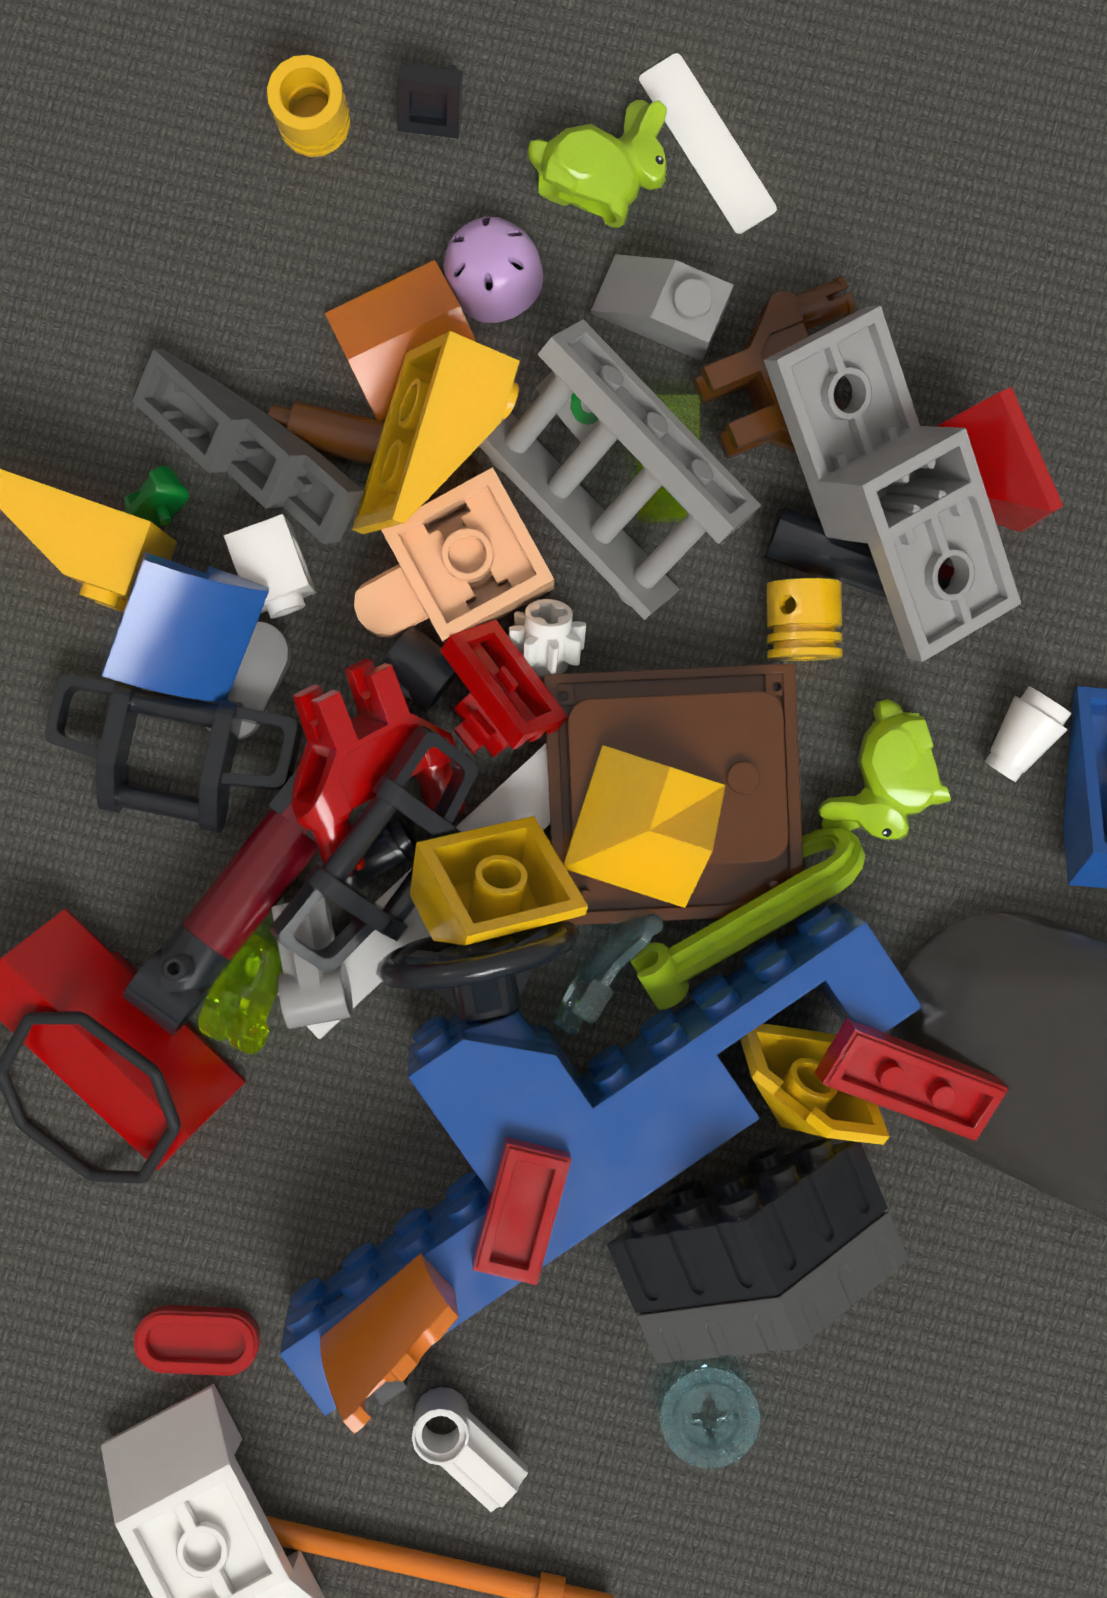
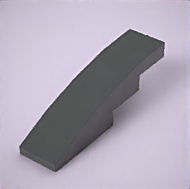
(248, 444)

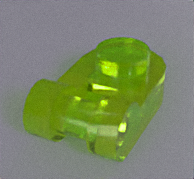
(253, 977)

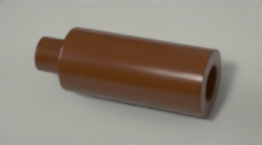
(331, 430)

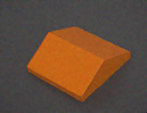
(390, 322)

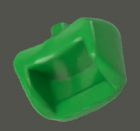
(158, 497)

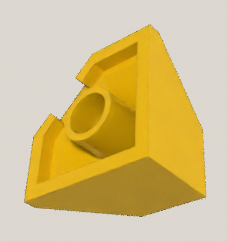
(783, 1070)

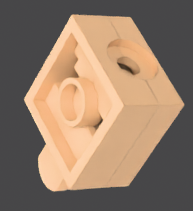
(458, 564)

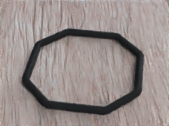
(123, 1049)

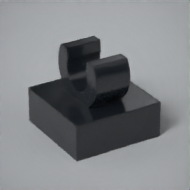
(429, 100)

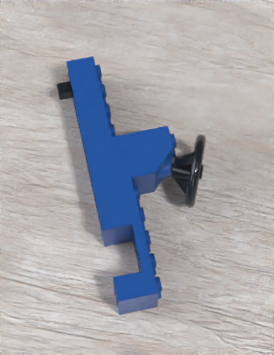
(625, 1121)

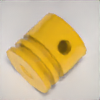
(309, 105)
(804, 619)

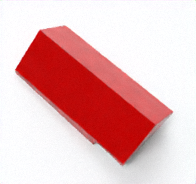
(74, 971)

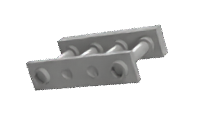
(652, 433)

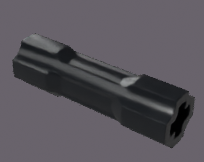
(802, 544)

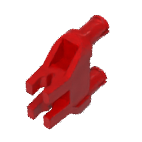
(351, 755)

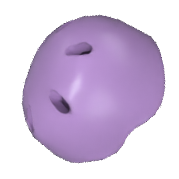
(487, 253)

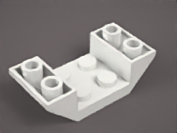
(193, 1511)

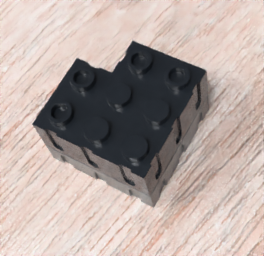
(758, 1254)

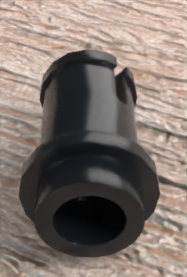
(390, 848)

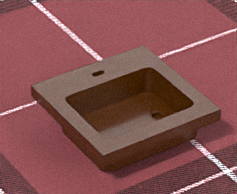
(705, 721)

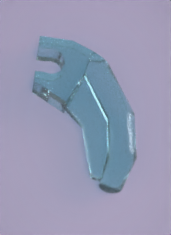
(591, 988)

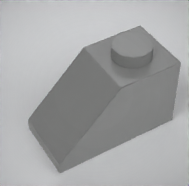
(664, 302)

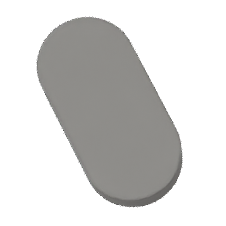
(260, 672)

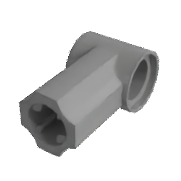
(304, 990)

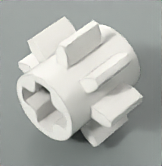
(548, 636)

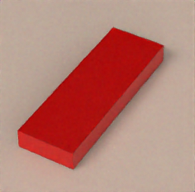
(910, 1080)

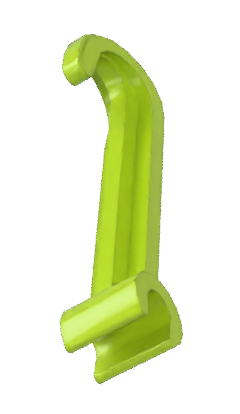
(667, 971)

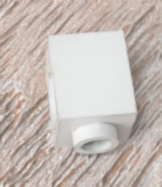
(273, 558)

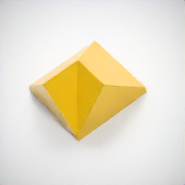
(645, 827)

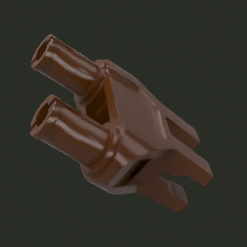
(778, 326)

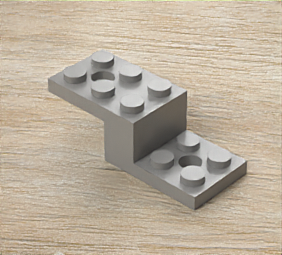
(894, 482)

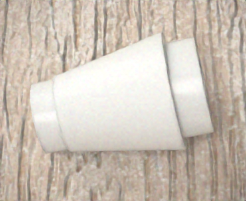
(1026, 733)

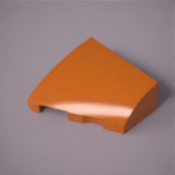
(386, 1337)

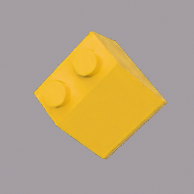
(491, 883)

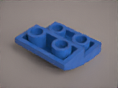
(184, 630)

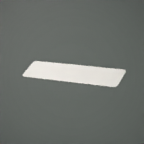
(708, 144)

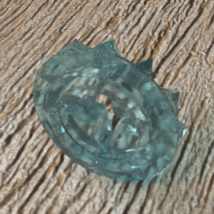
(733, 1433)

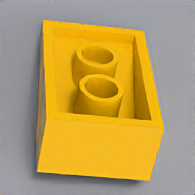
(440, 412)
(83, 537)

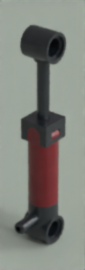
(240, 898)

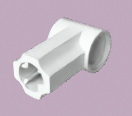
(469, 1451)

